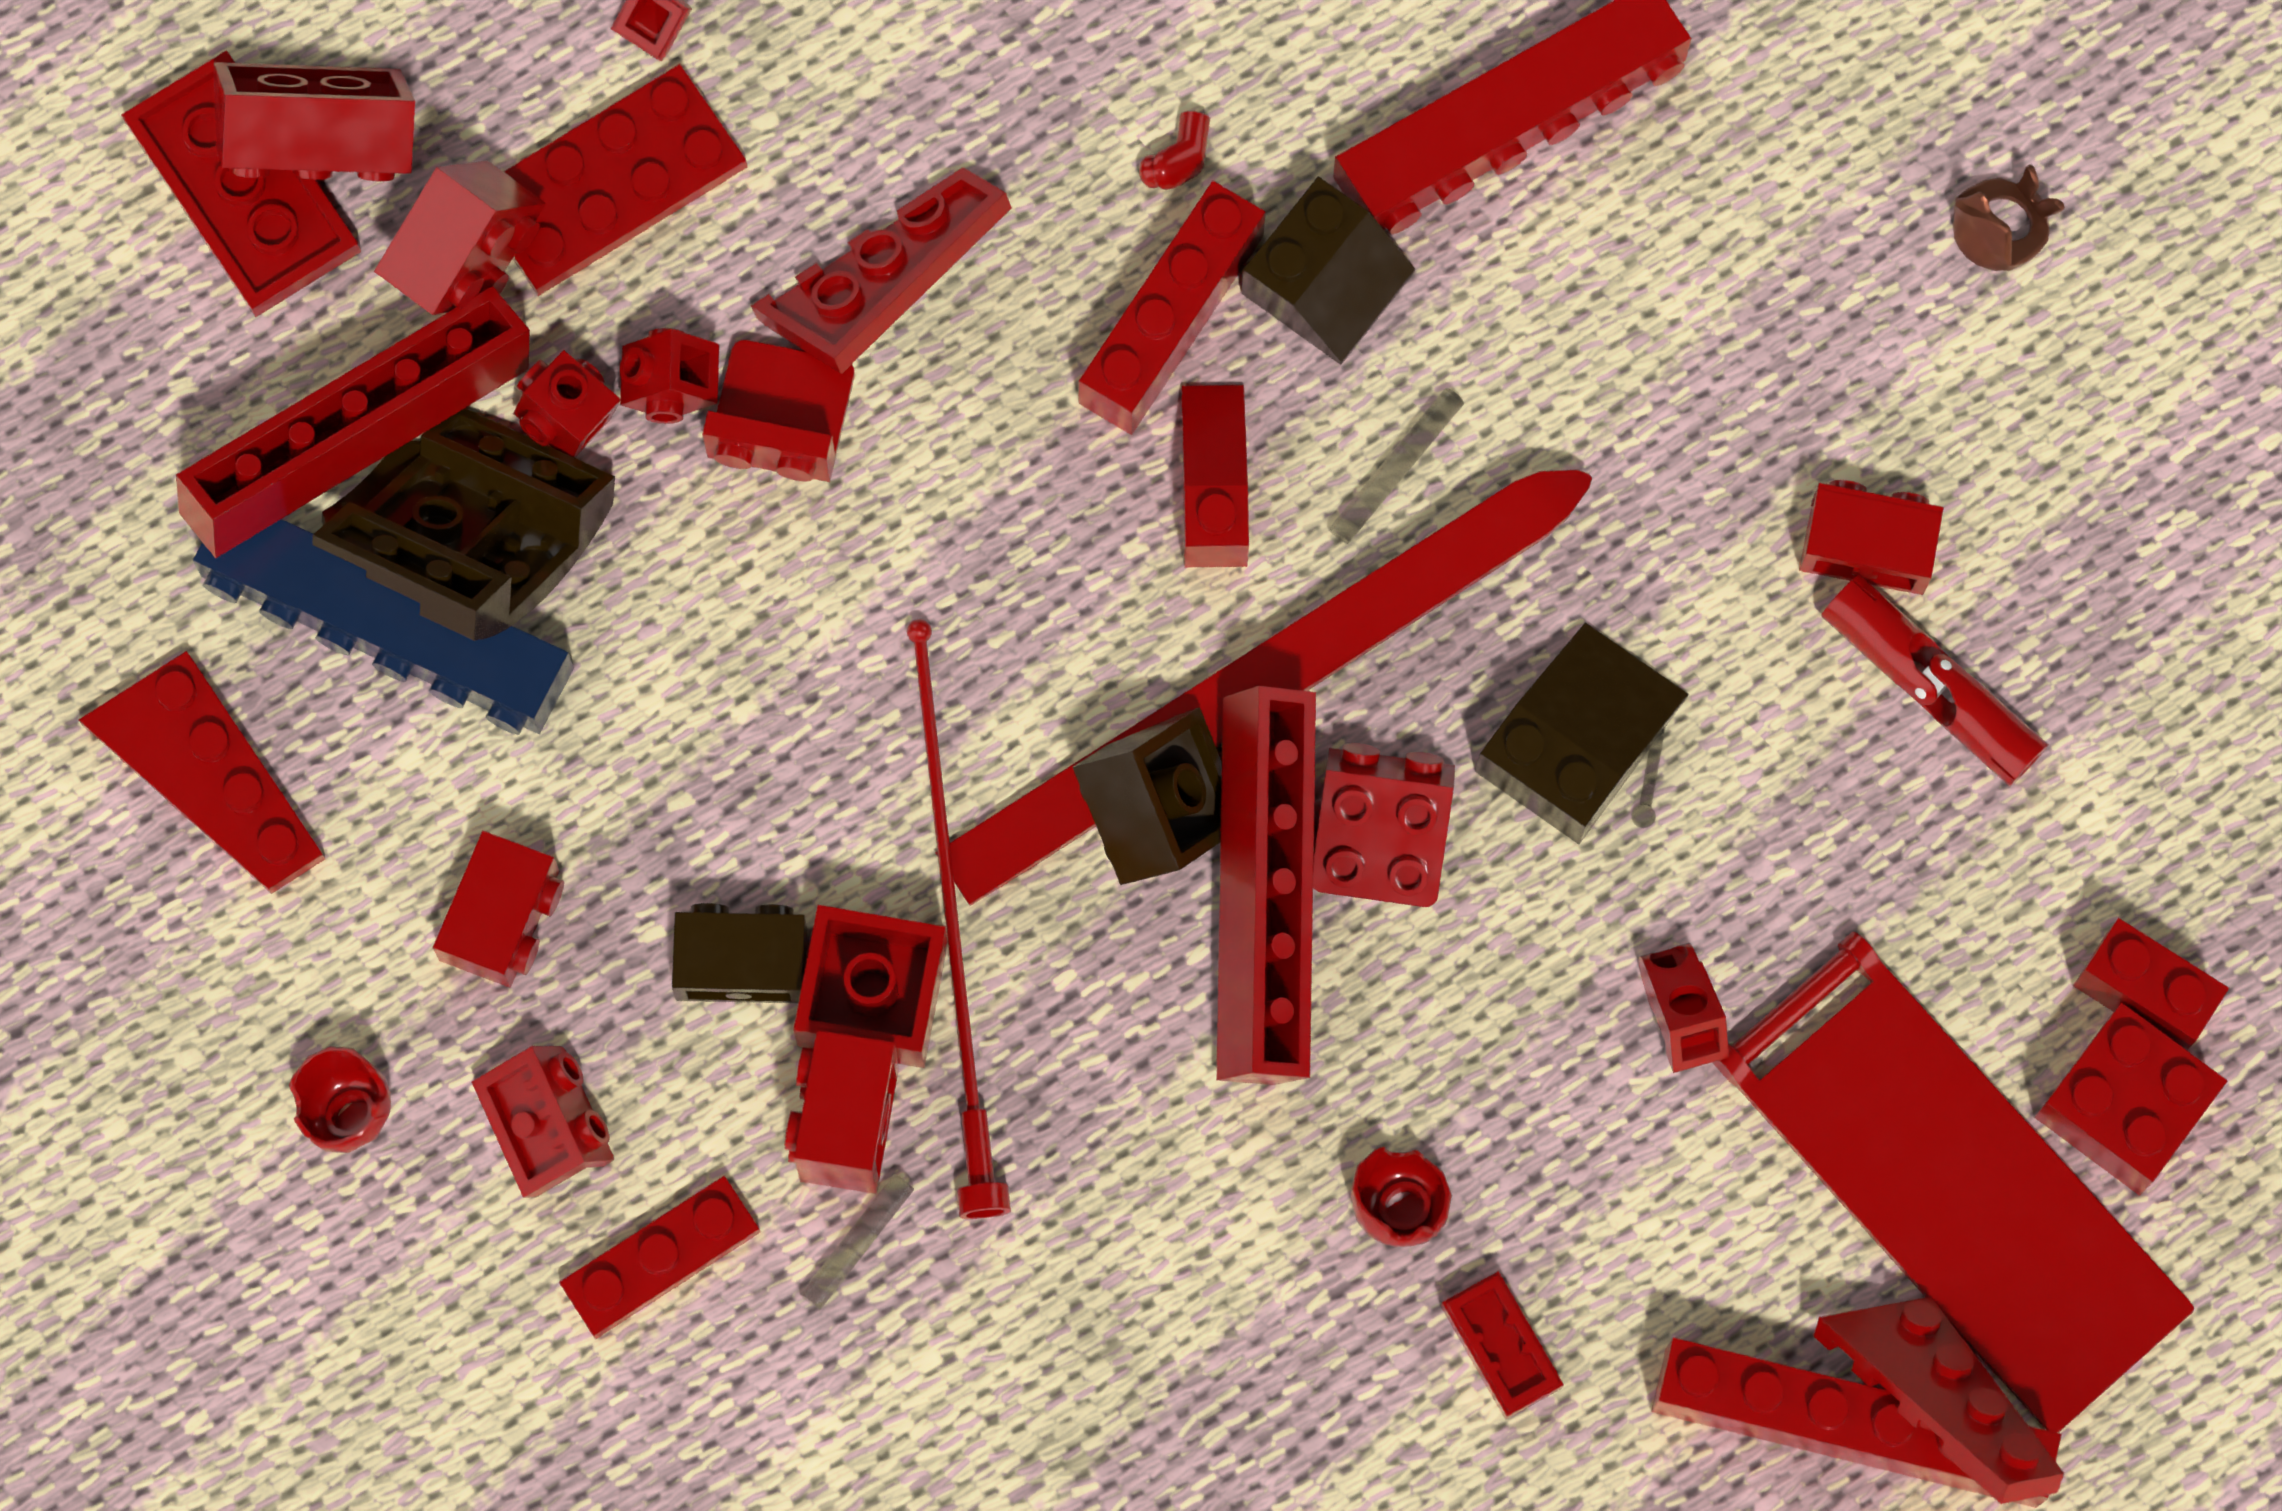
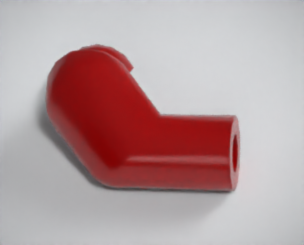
(1181, 160)

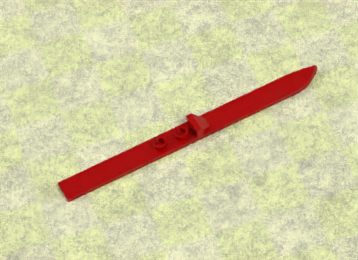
(1291, 659)

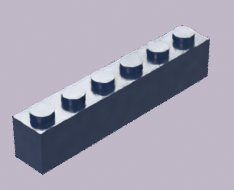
(298, 582)

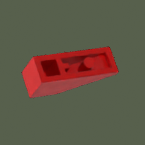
(1215, 476)

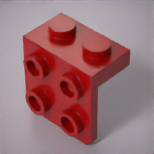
(779, 412)
(1383, 825)

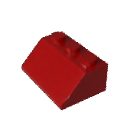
(313, 120)

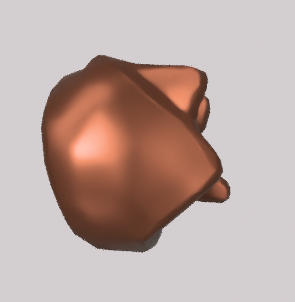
(1989, 239)

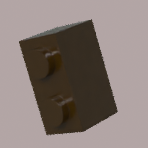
(739, 954)

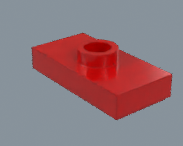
(1502, 1345)

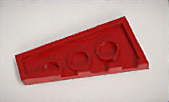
(885, 272)
(196, 758)
(1947, 1391)

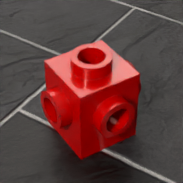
(669, 375)
(564, 403)

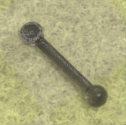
(1643, 814)

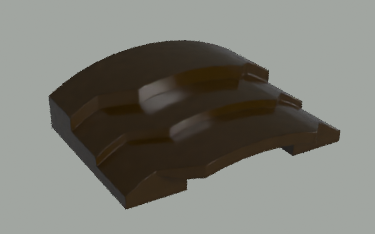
(470, 522)

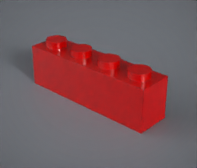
(1171, 307)

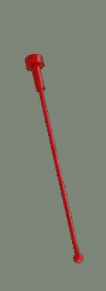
(983, 1195)

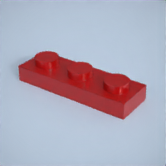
(659, 1257)

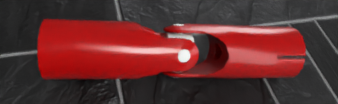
(1896, 642)

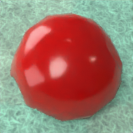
(329, 1083)
(1412, 1218)

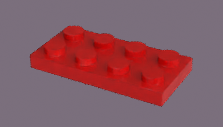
(622, 175)
(263, 231)

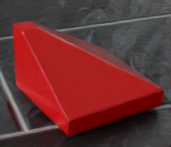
(652, 24)

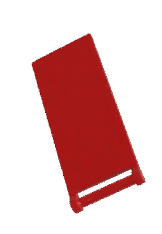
(1959, 1190)

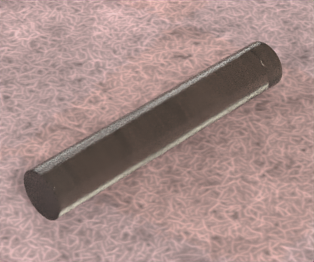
(857, 1241)

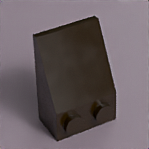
(1579, 732)

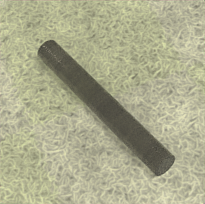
(1396, 465)

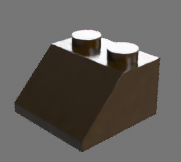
(1327, 271)
(1156, 796)

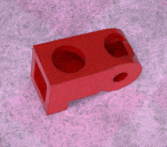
(1685, 1007)

